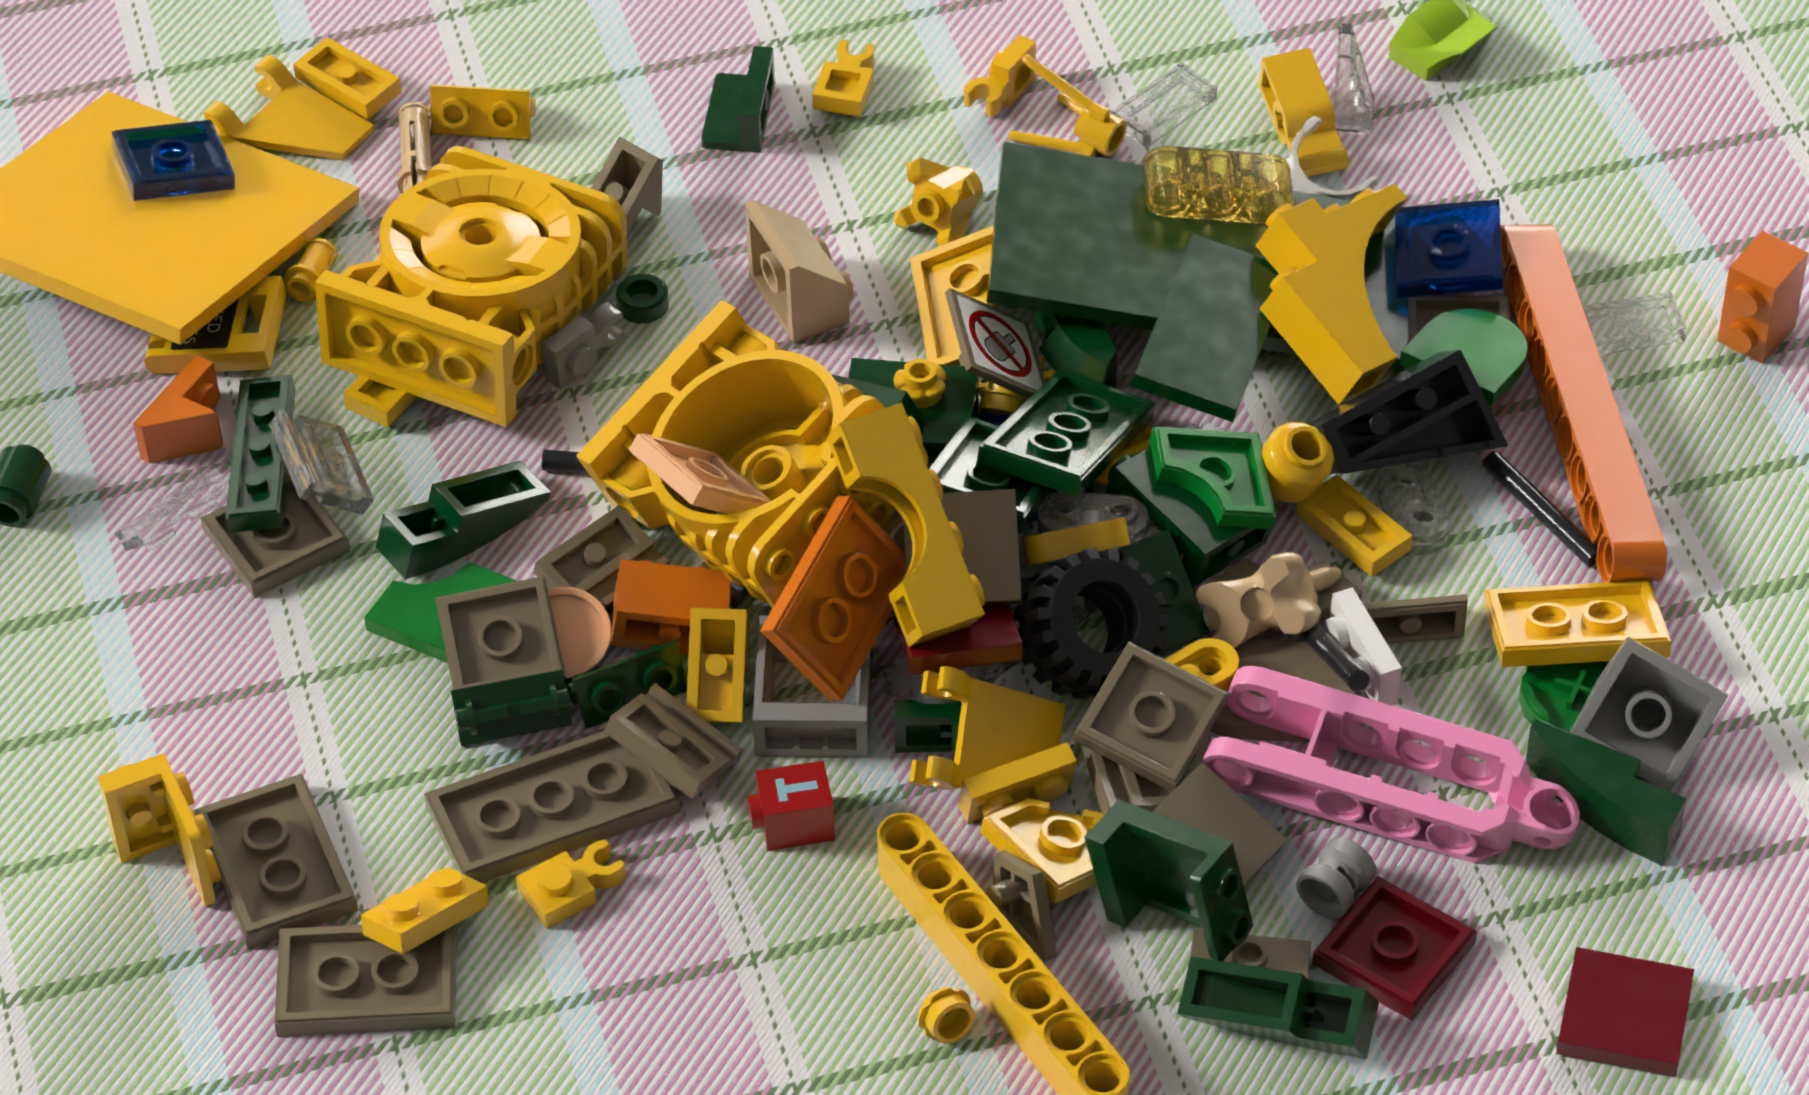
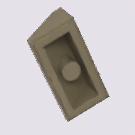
(1420, 618)

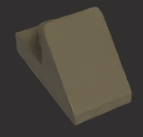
(632, 179)

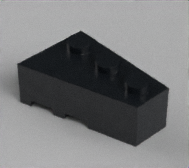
(1412, 418)

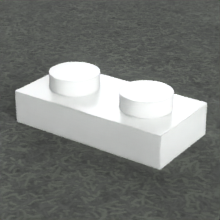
(1360, 638)

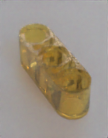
(1215, 184)

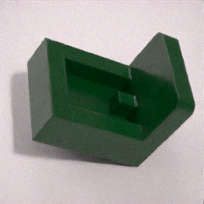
(926, 726)

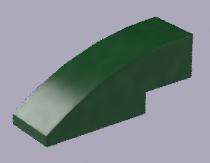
(459, 518)
(1608, 790)
(1279, 1006)

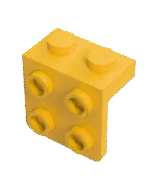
(151, 811)

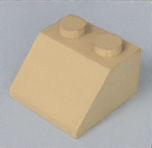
(795, 273)

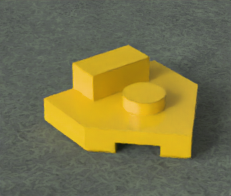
(1048, 842)

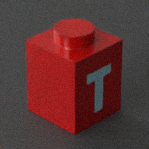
(793, 806)

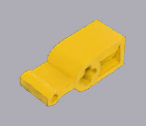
(1292, 96)

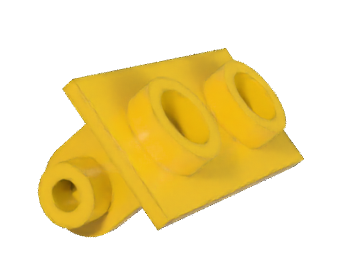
(481, 111)

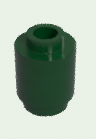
(22, 482)

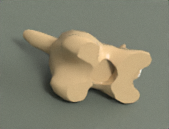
(1274, 597)

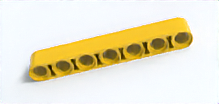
(979, 941)

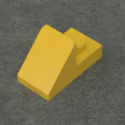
(718, 664)

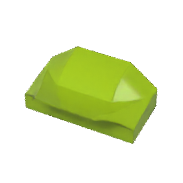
(1438, 35)

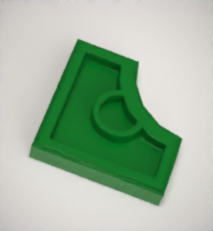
(1220, 469)
(410, 612)

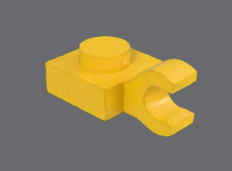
(1007, 77)

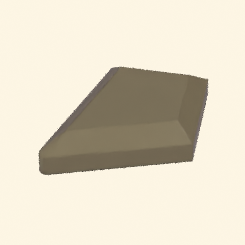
(1024, 901)

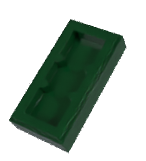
(1161, 559)

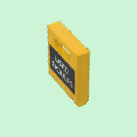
(223, 338)

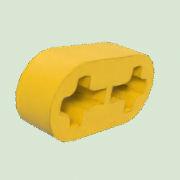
(1072, 540)

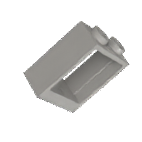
(808, 727)

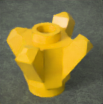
(940, 198)

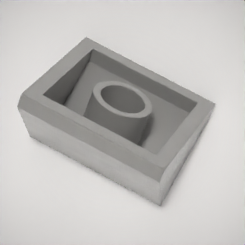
(1649, 711)

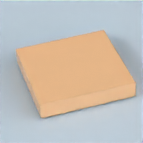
(698, 475)

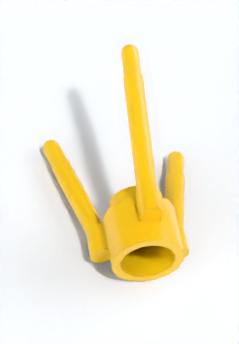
(1095, 126)

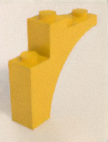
(1321, 288)

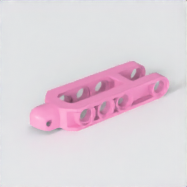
(1330, 720)

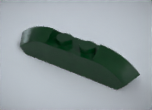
(1077, 347)

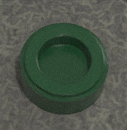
(642, 298)

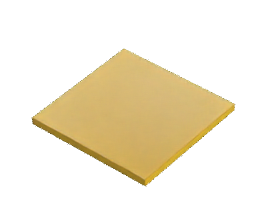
(158, 259)

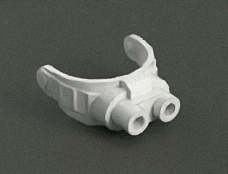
(1303, 184)

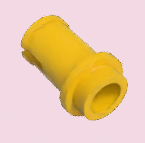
(314, 261)

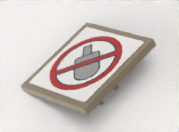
(995, 345)

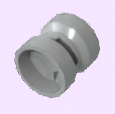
(1331, 883)

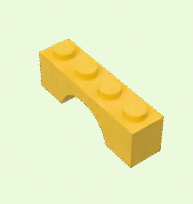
(884, 458)

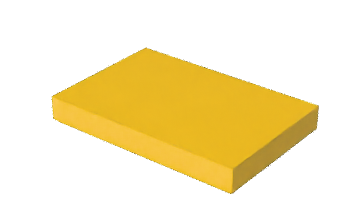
(1573, 622)

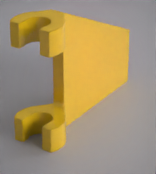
(295, 119)
(993, 728)

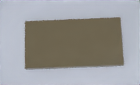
(547, 806)

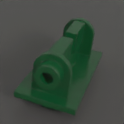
(615, 685)
(511, 707)

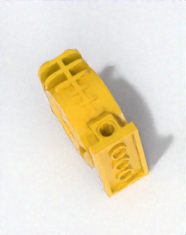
(471, 282)
(762, 416)

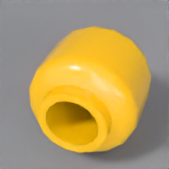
(1296, 461)

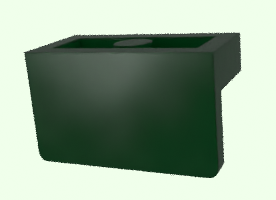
(741, 106)

